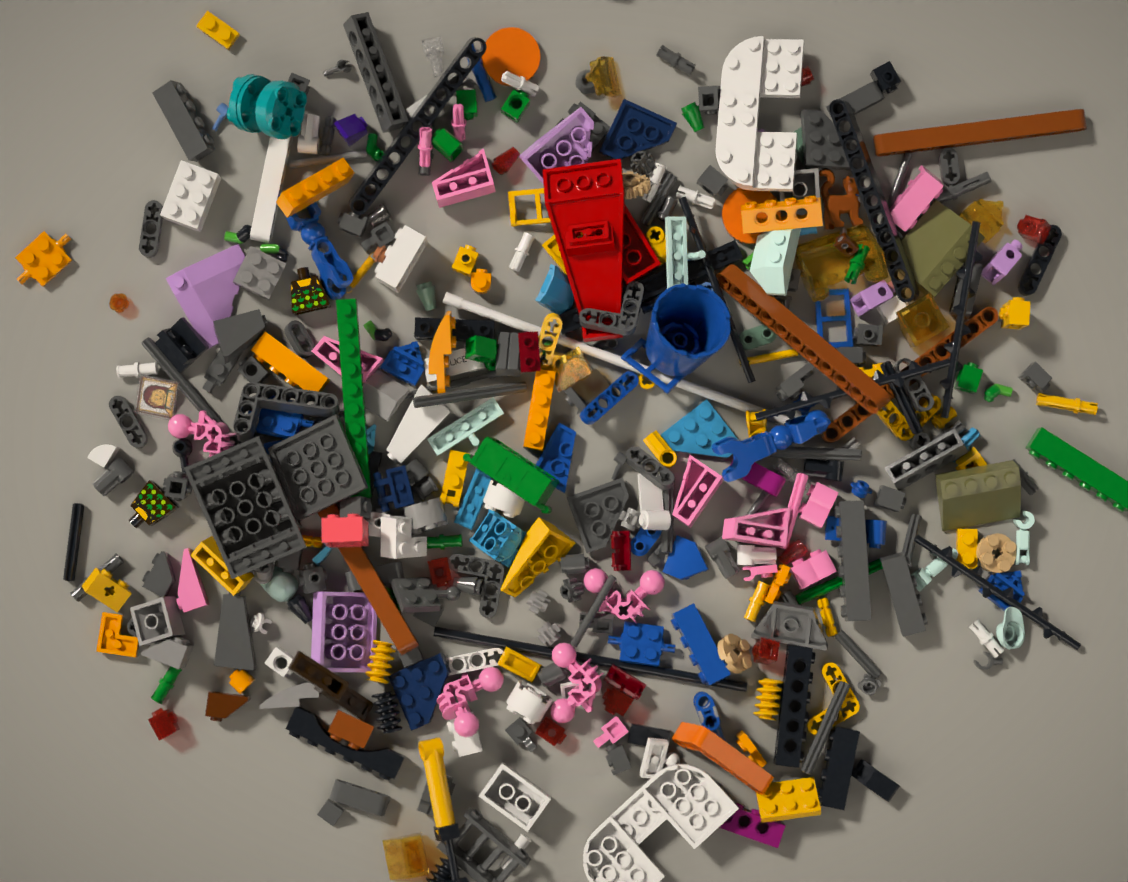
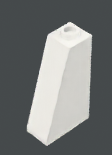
(415, 427)

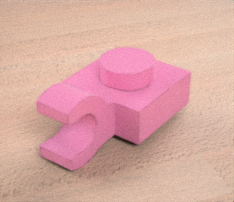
(765, 571)
(612, 731)

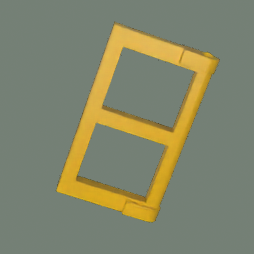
(512, 205)

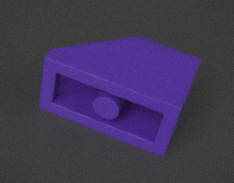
(351, 128)

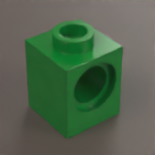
(469, 101)
(512, 113)
(480, 349)
(969, 378)

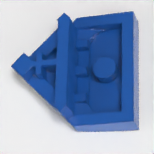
(405, 363)
(685, 559)
(1004, 581)

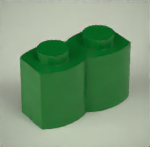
(447, 144)

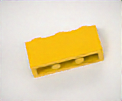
(210, 558)

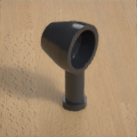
(183, 454)

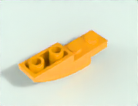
(442, 344)

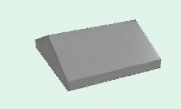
(383, 395)

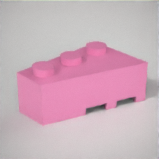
(465, 182)
(916, 199)
(329, 352)
(696, 491)
(760, 528)

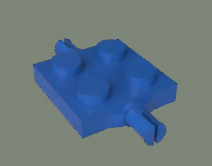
(281, 423)
(641, 644)

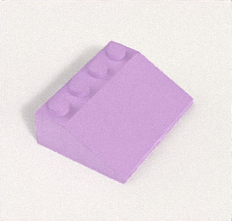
(343, 631)

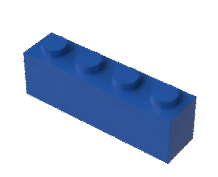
(700, 644)

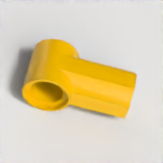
(659, 448)

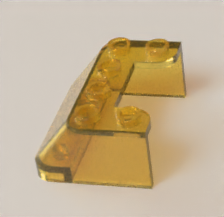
(826, 265)

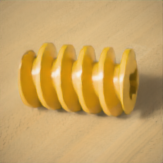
(380, 662)
(768, 698)

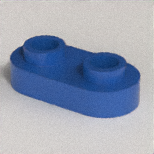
(646, 539)

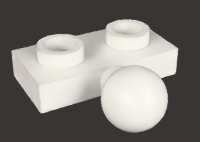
(656, 757)

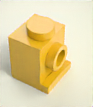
(465, 267)
(972, 456)

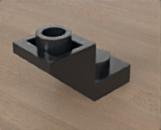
(875, 780)

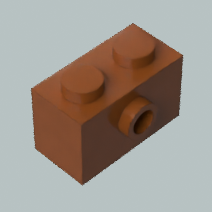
(350, 729)

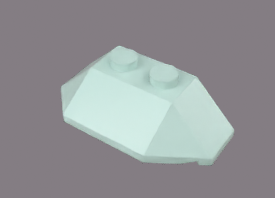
(774, 259)

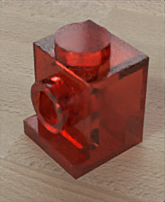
(1035, 233)
(438, 563)
(762, 651)
(548, 724)

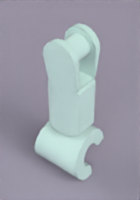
(1023, 538)
(932, 569)

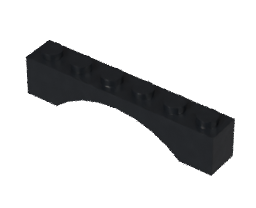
(307, 725)

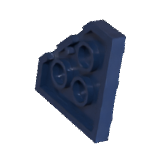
(636, 131)
(419, 688)

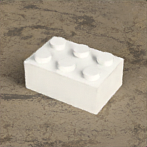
(190, 196)
(400, 258)
(515, 796)

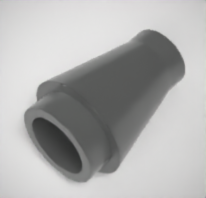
(469, 585)

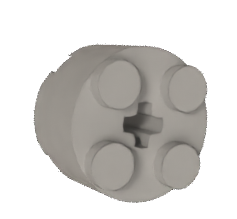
(426, 515)

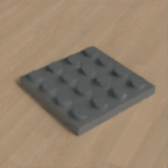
(317, 467)

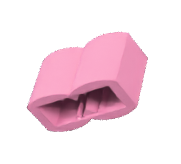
(818, 504)
(812, 569)

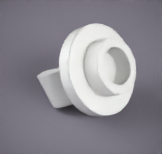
(257, 621)

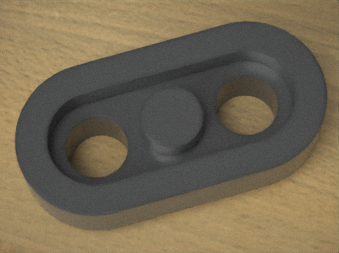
(299, 339)

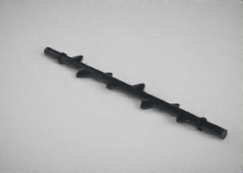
(693, 229)
(960, 310)
(826, 399)
(989, 589)

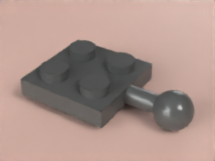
(419, 594)

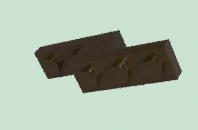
(330, 685)

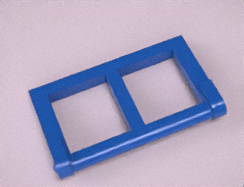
(847, 318)
(647, 372)

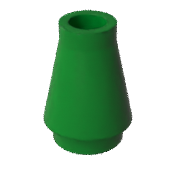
(693, 116)

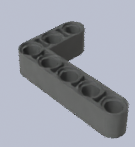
(279, 403)

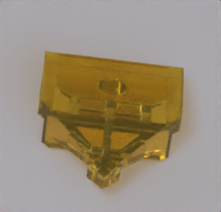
(604, 76)
(987, 213)

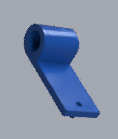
(874, 531)

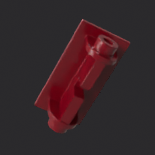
(529, 351)
(622, 544)
(625, 682)

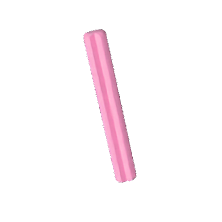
(794, 503)

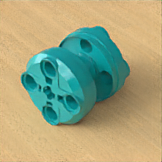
(266, 106)

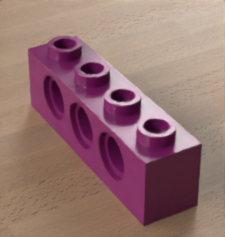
(771, 836)

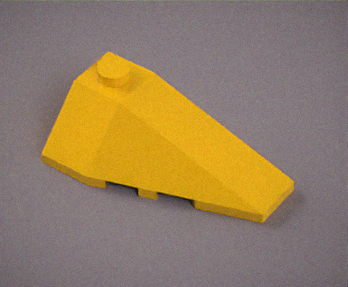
(539, 550)

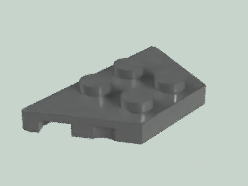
(792, 626)

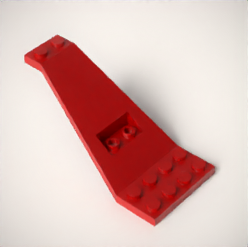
(584, 203)

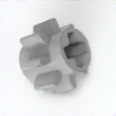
(630, 519)
(538, 601)
(549, 633)

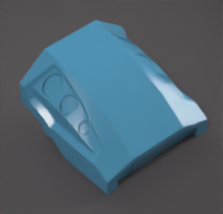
(556, 291)
(497, 536)

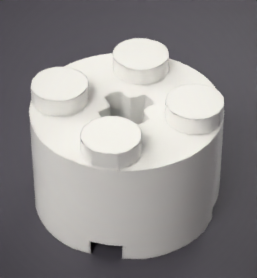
(502, 498)
(528, 702)

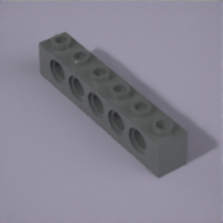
(375, 72)

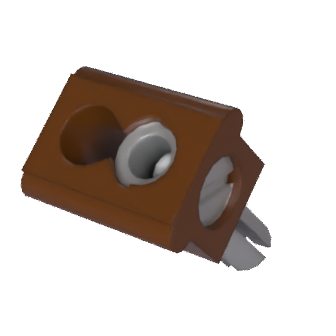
(845, 243)

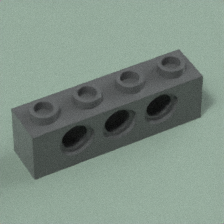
(926, 459)

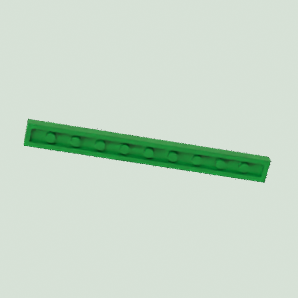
(353, 385)

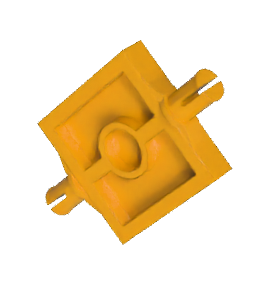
(43, 258)

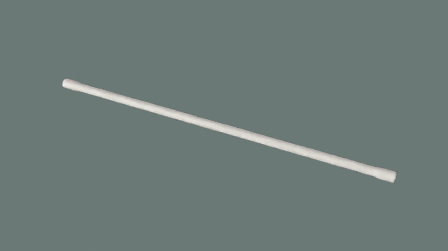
(461, 303)

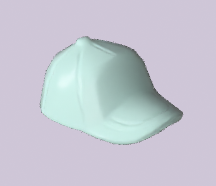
(282, 585)
(1011, 631)

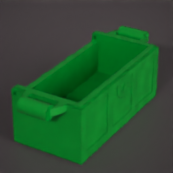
(514, 472)

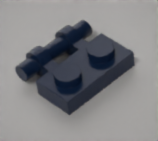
(399, 486)

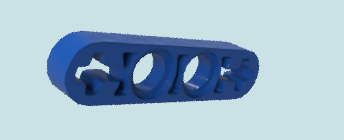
(608, 396)

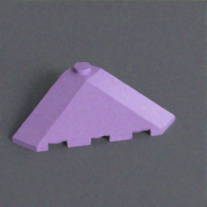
(561, 146)
(208, 290)

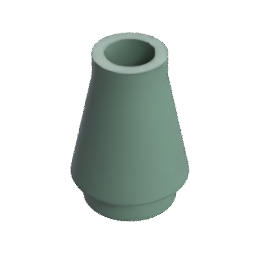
(426, 293)

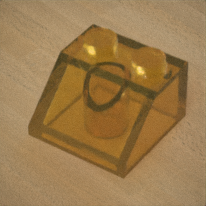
(921, 320)

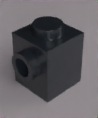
(886, 77)

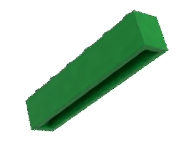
(1079, 467)

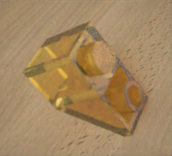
(572, 369)

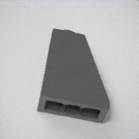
(239, 332)

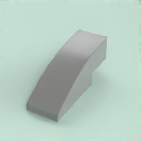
(291, 696)

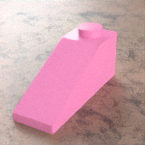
(190, 588)

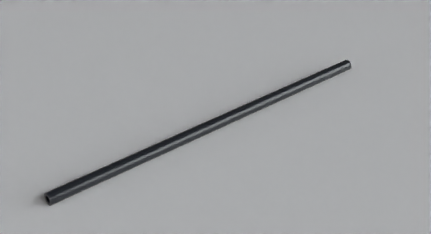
(583, 657)

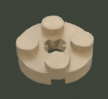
(1007, 553)
(735, 653)

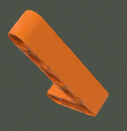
(719, 751)

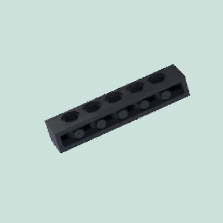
(781, 755)

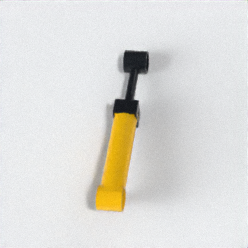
(446, 828)

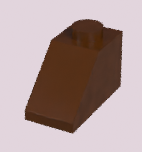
(223, 705)

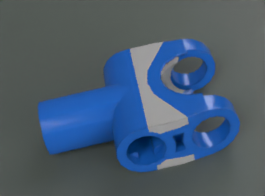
(706, 712)

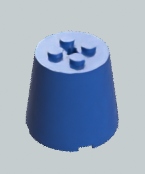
(686, 329)

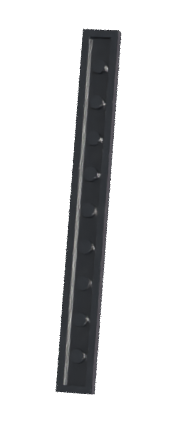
(657, 283)

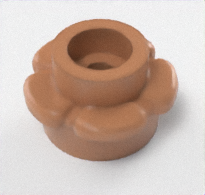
(379, 254)

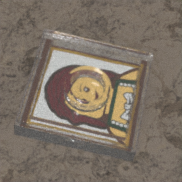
(156, 397)

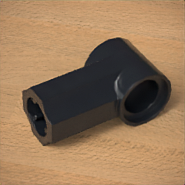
(828, 469)

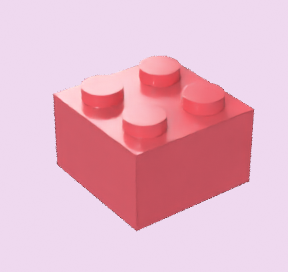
(345, 531)

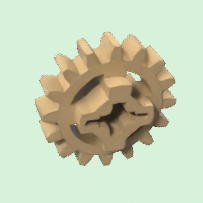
(635, 185)

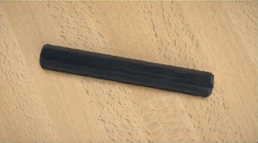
(903, 401)
(73, 542)

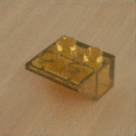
(406, 856)

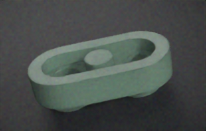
(757, 336)

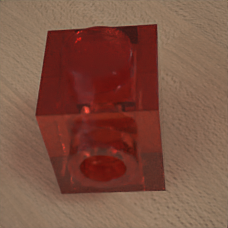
(616, 701)
(164, 723)

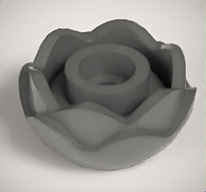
(585, 88)

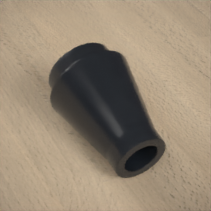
(300, 608)

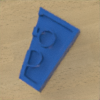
(558, 454)

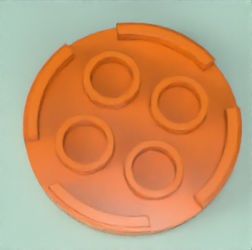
(511, 51)
(732, 213)

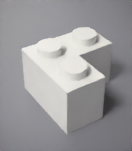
(398, 540)

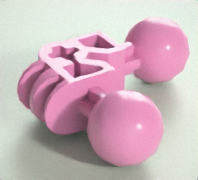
(182, 426)
(651, 583)
(564, 709)
(467, 723)

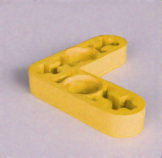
(550, 354)
(900, 422)
(849, 697)

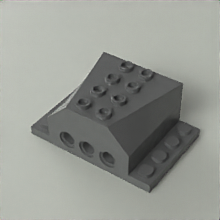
(246, 507)

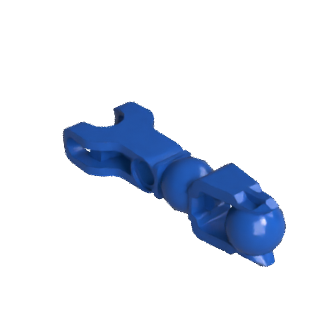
(329, 264)
(764, 444)

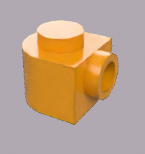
(481, 281)
(241, 680)

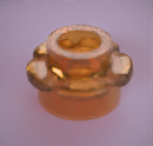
(114, 302)

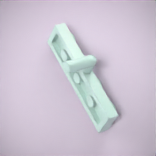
(676, 251)
(466, 427)

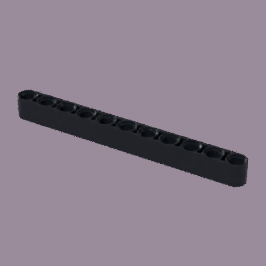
(419, 115)
(866, 194)

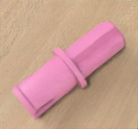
(458, 122)
(425, 146)

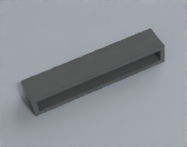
(853, 560)

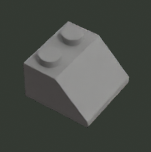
(157, 620)
(171, 652)

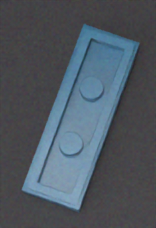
(473, 500)

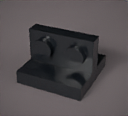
(181, 344)

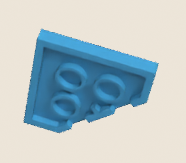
(698, 431)

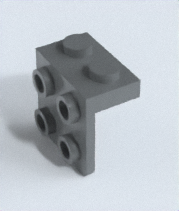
(586, 391)

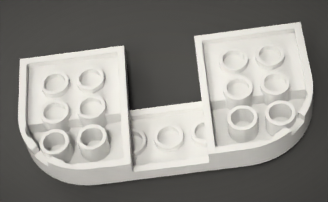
(754, 71)
(676, 793)

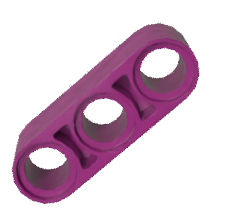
(764, 479)

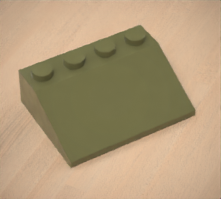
(936, 247)
(979, 495)

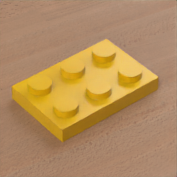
(789, 800)

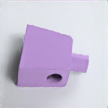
(1002, 262)
(872, 297)

